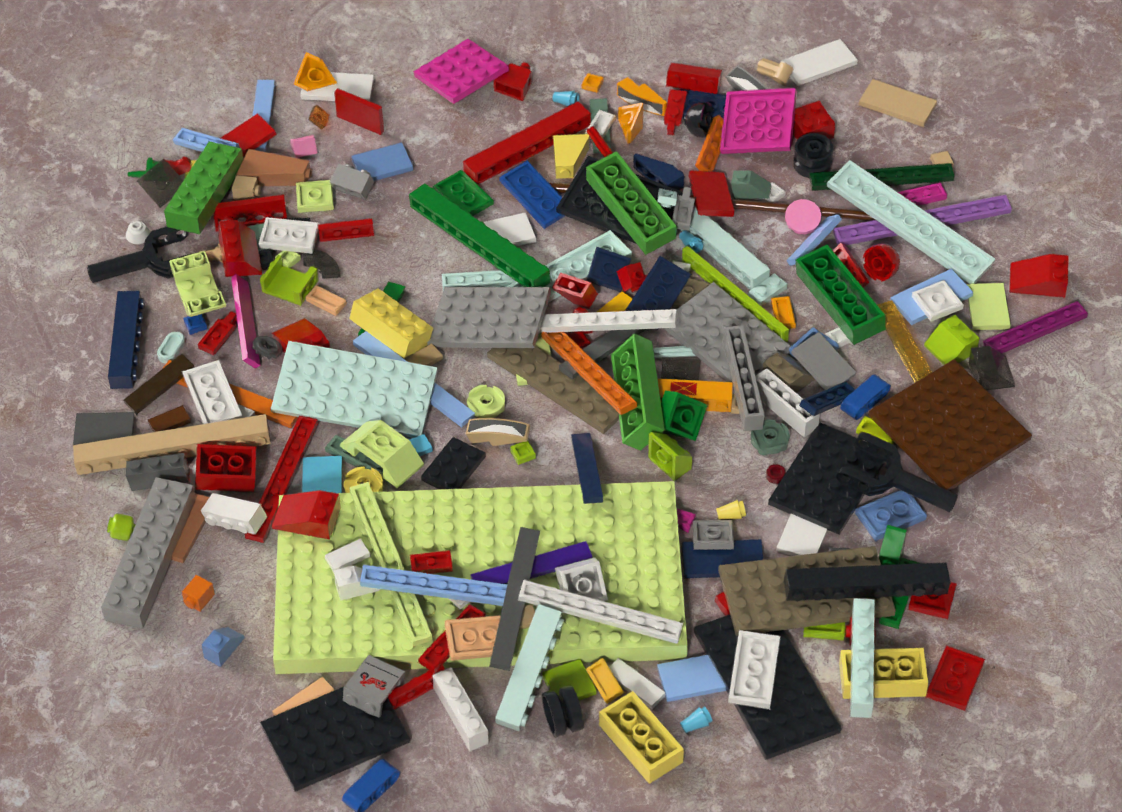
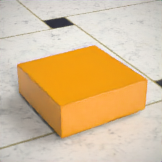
(592, 82)

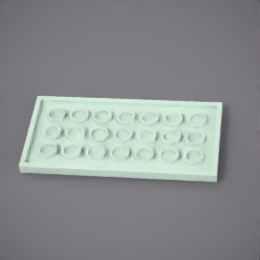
(353, 388)

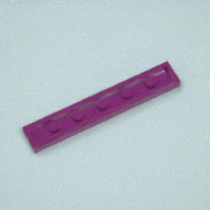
(1037, 328)

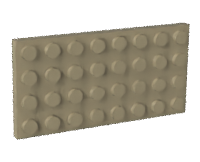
(759, 599)

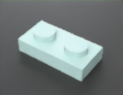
(667, 198)
(767, 289)

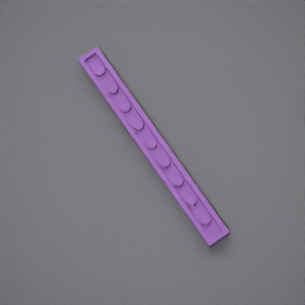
(947, 215)

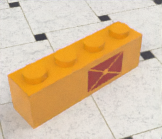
(714, 394)

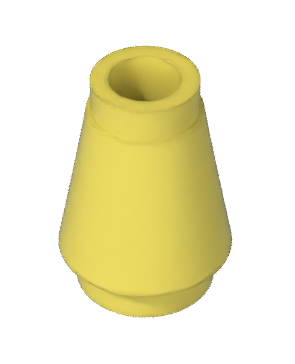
(733, 510)

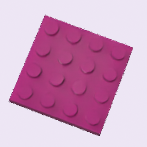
(461, 71)
(758, 121)

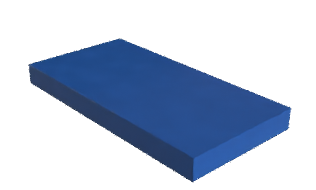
(533, 193)

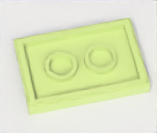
(988, 307)

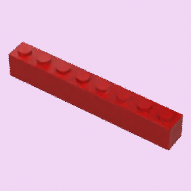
(526, 143)

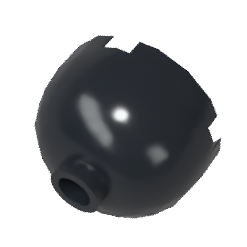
(699, 119)

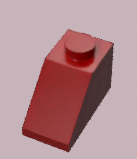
(575, 290)

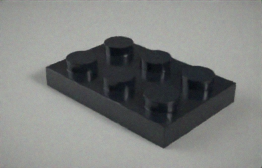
(453, 465)

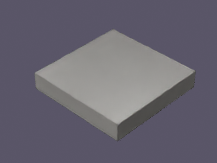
(713, 534)

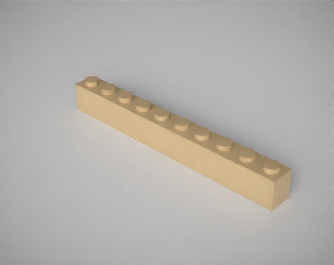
(115, 452)

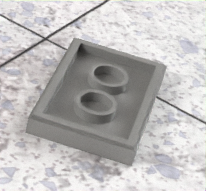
(823, 361)

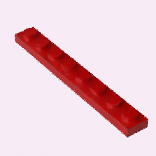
(284, 473)

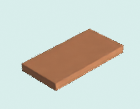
(191, 530)

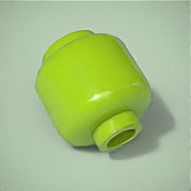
(121, 527)

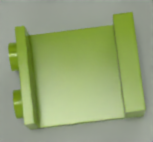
(288, 283)

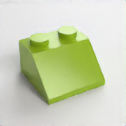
(952, 341)
(669, 455)

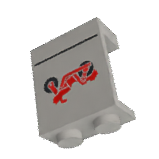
(372, 685)

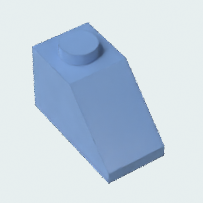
(221, 645)

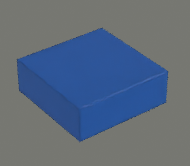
(195, 324)

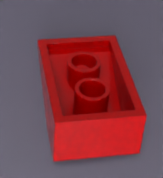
(1040, 275)
(301, 332)
(308, 513)

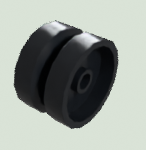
(813, 154)
(562, 711)

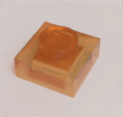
(318, 116)

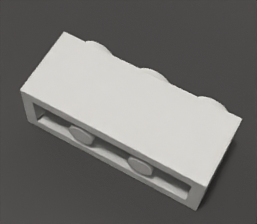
(233, 513)

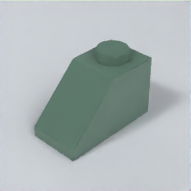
(749, 186)

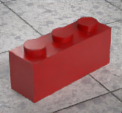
(694, 78)

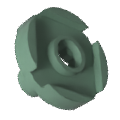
(770, 446)

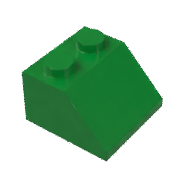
(682, 414)

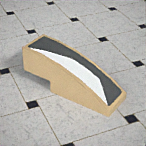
(497, 431)

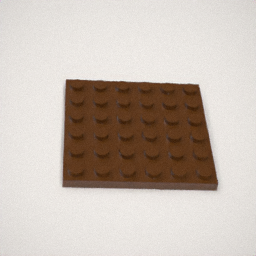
(950, 425)

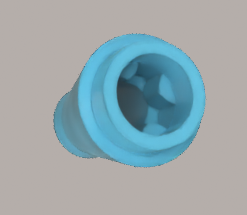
(566, 98)
(692, 241)
(698, 719)

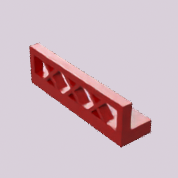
(250, 209)

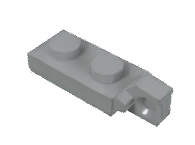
(683, 210)

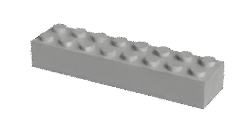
(148, 553)

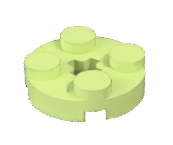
(491, 409)

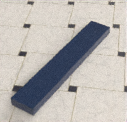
(587, 468)

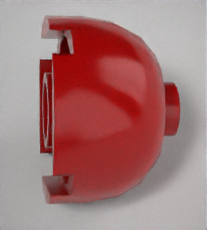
(881, 262)

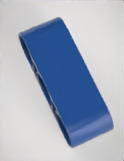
(865, 397)
(371, 786)

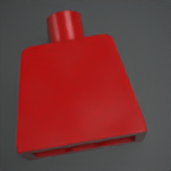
(514, 82)

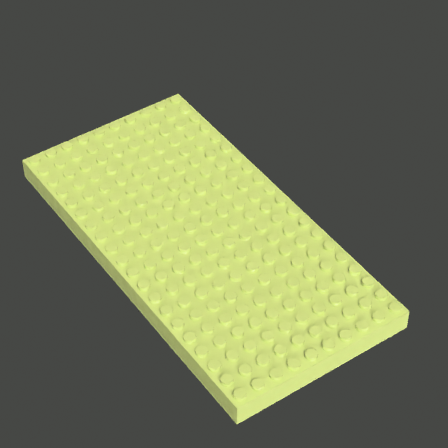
(627, 533)

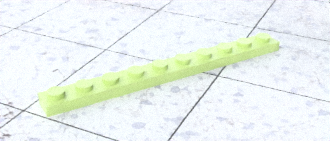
(388, 558)

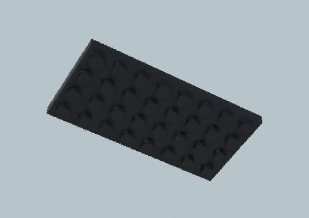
(797, 707)

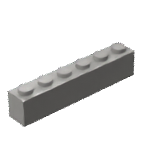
(743, 378)

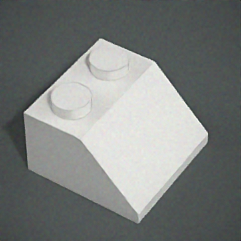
(583, 579)

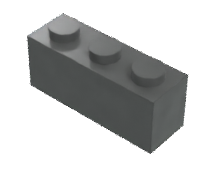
(143, 472)

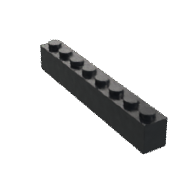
(866, 581)

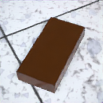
(169, 420)

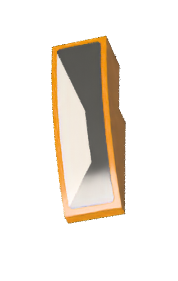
(635, 94)

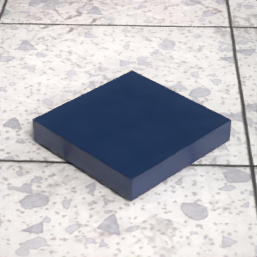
(604, 268)

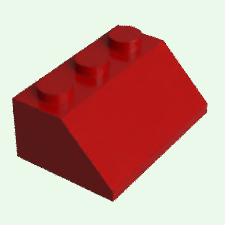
(238, 249)

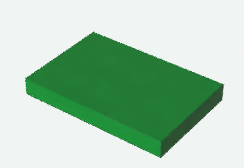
(464, 192)

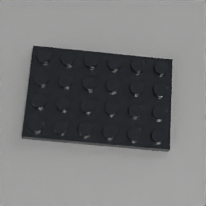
(586, 206)
(811, 481)
(330, 737)

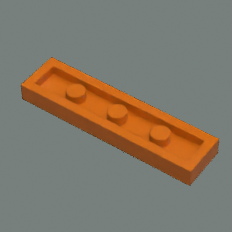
(711, 147)

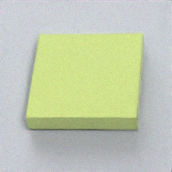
(314, 196)

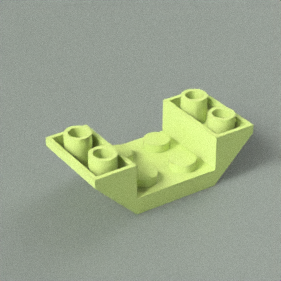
(196, 284)
(386, 449)

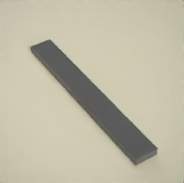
(512, 607)

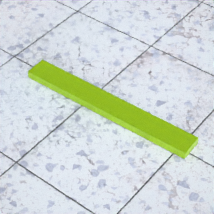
(712, 275)

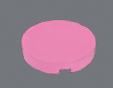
(803, 216)

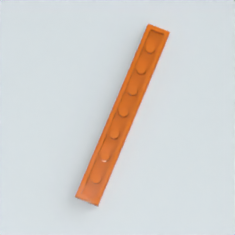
(590, 371)
(255, 402)

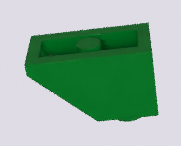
(892, 546)

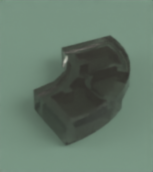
(323, 262)

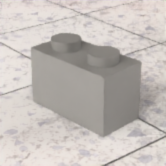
(352, 181)

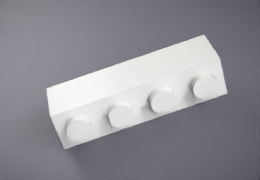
(785, 403)
(460, 709)

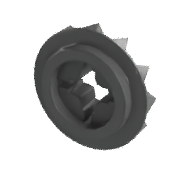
(273, 347)

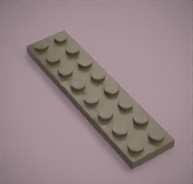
(543, 374)

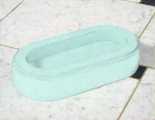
(171, 347)

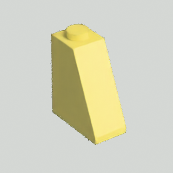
(569, 154)

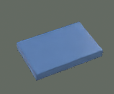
(384, 161)
(894, 510)

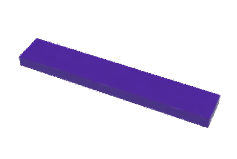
(542, 564)

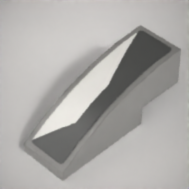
(743, 80)

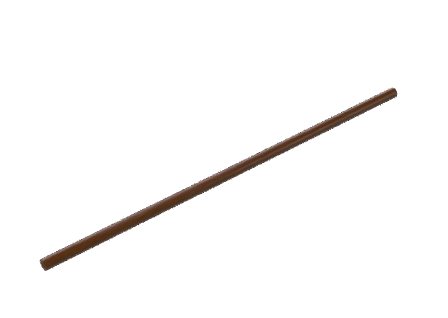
(766, 206)

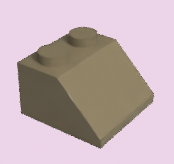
(788, 371)

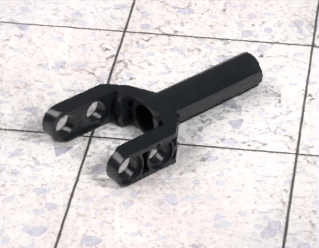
(141, 259)
(894, 476)

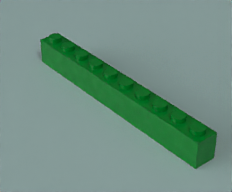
(479, 237)

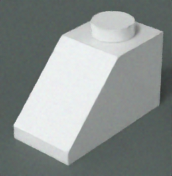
(348, 583)

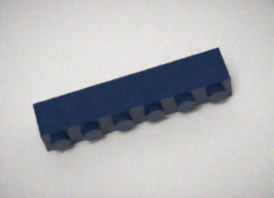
(125, 340)

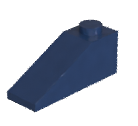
(659, 171)

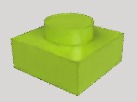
(522, 452)

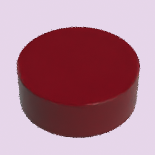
(775, 473)

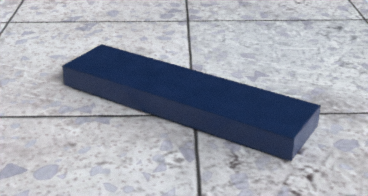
(826, 399)

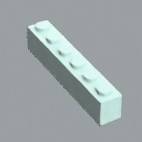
(728, 251)
(862, 658)
(529, 668)

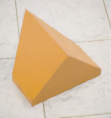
(313, 74)
(631, 120)

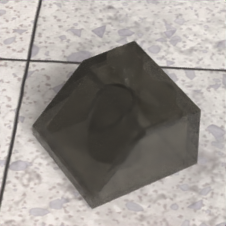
(990, 368)

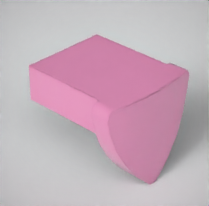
(303, 146)

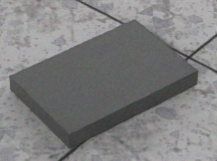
(102, 426)

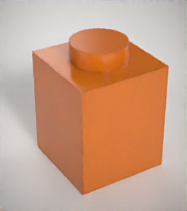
(198, 593)

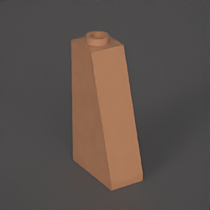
(274, 169)

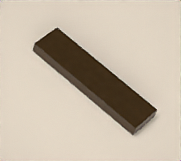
(158, 384)

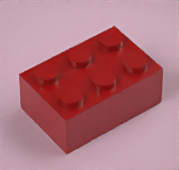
(225, 468)

